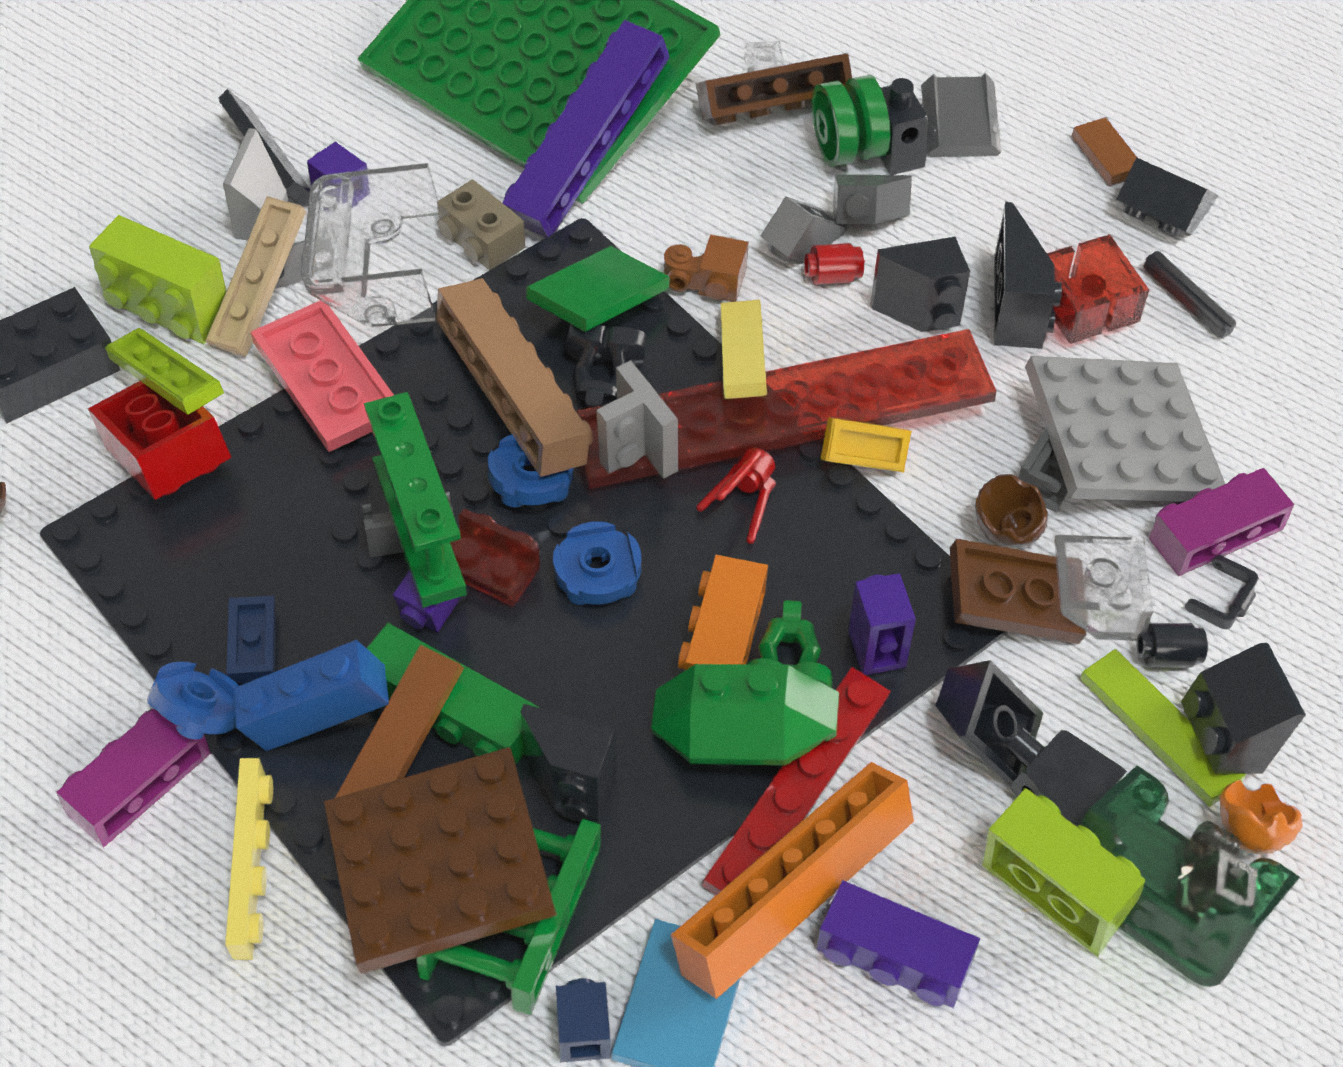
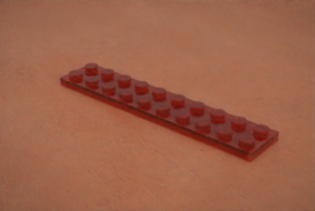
(862, 386)

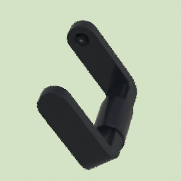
(1239, 604)

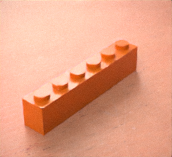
(792, 879)

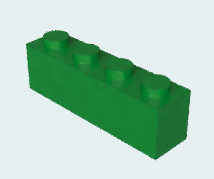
(477, 710)

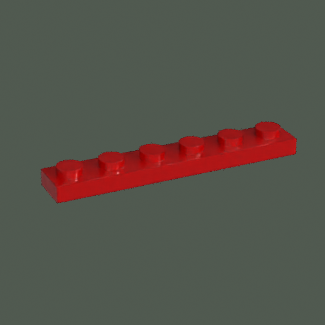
(799, 783)

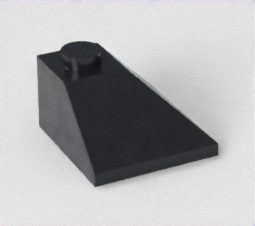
(988, 714)

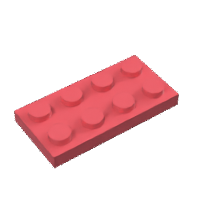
(322, 372)

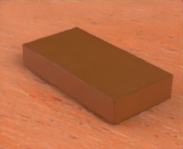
(1105, 149)

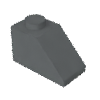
(871, 198)
(798, 227)

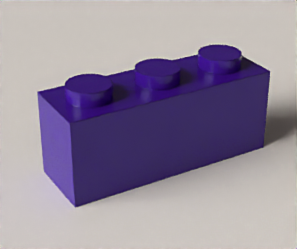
(897, 945)

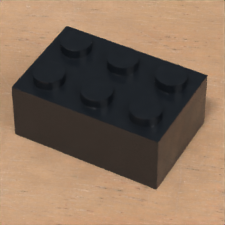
(50, 353)

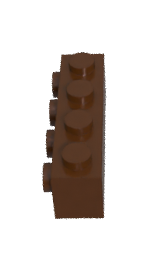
(769, 87)

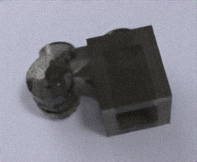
(1214, 873)

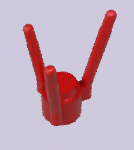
(749, 475)

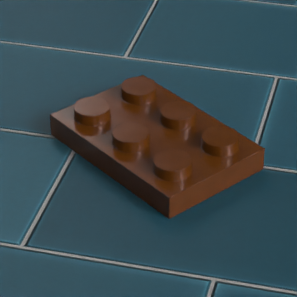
(1008, 591)

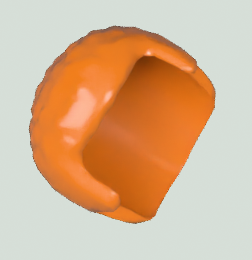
(1259, 818)

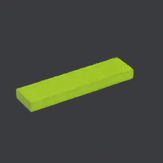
(164, 370)
(1156, 723)

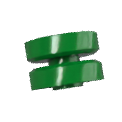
(850, 120)

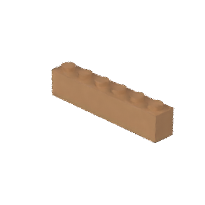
(513, 377)

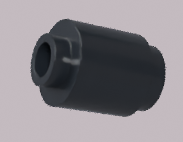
(1172, 645)

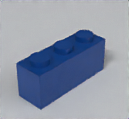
(311, 695)

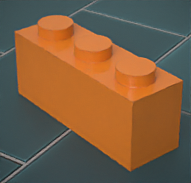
(728, 613)

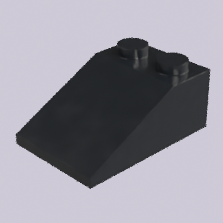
(1022, 285)

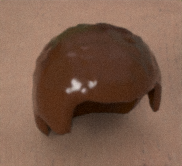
(1011, 511)

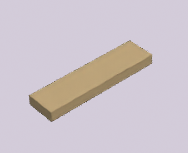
(256, 276)

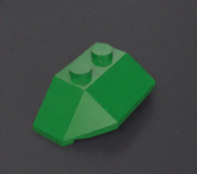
(744, 714)

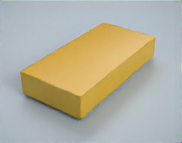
(866, 444)

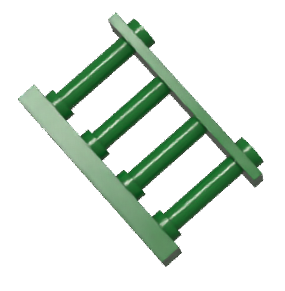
(415, 499)
(544, 936)

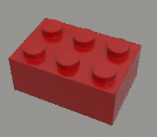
(157, 439)

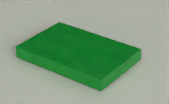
(597, 288)

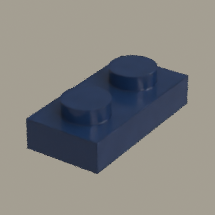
(251, 638)

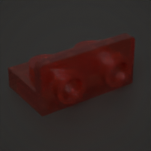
(495, 557)

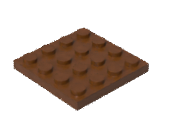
(437, 860)

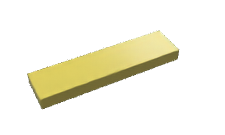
(743, 349)

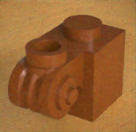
(714, 274)

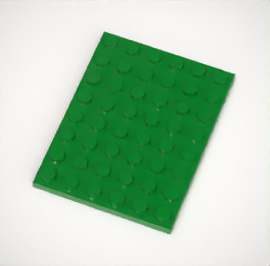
(514, 63)

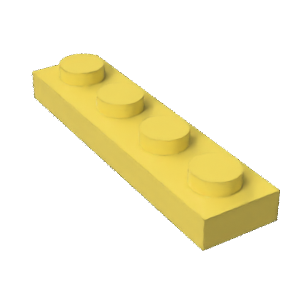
(247, 876)

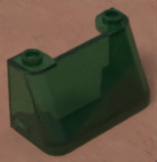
(1204, 951)

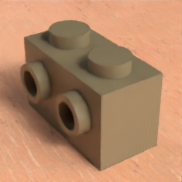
(480, 225)

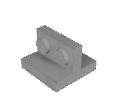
(637, 425)

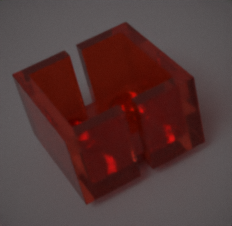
(1100, 291)

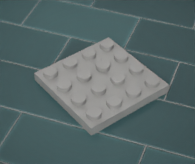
(1123, 429)

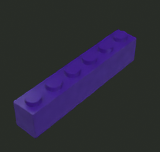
(586, 128)

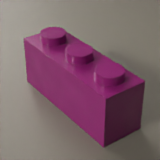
(1220, 520)
(130, 776)

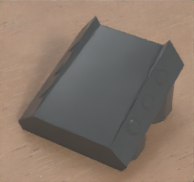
(961, 116)

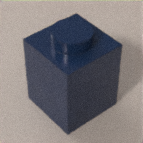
(583, 1020)

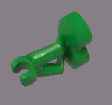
(793, 630)

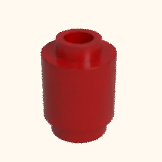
(834, 263)

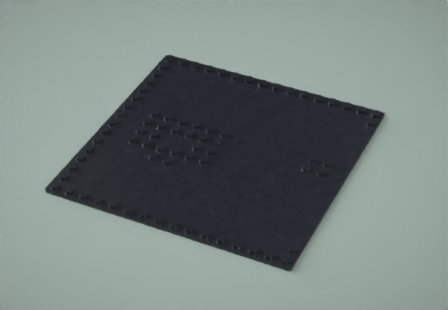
(292, 527)

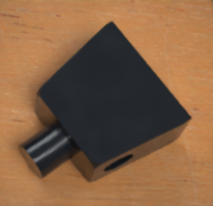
(907, 128)
(1064, 772)

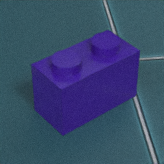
(881, 623)

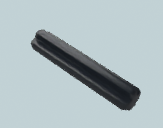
(1189, 294)

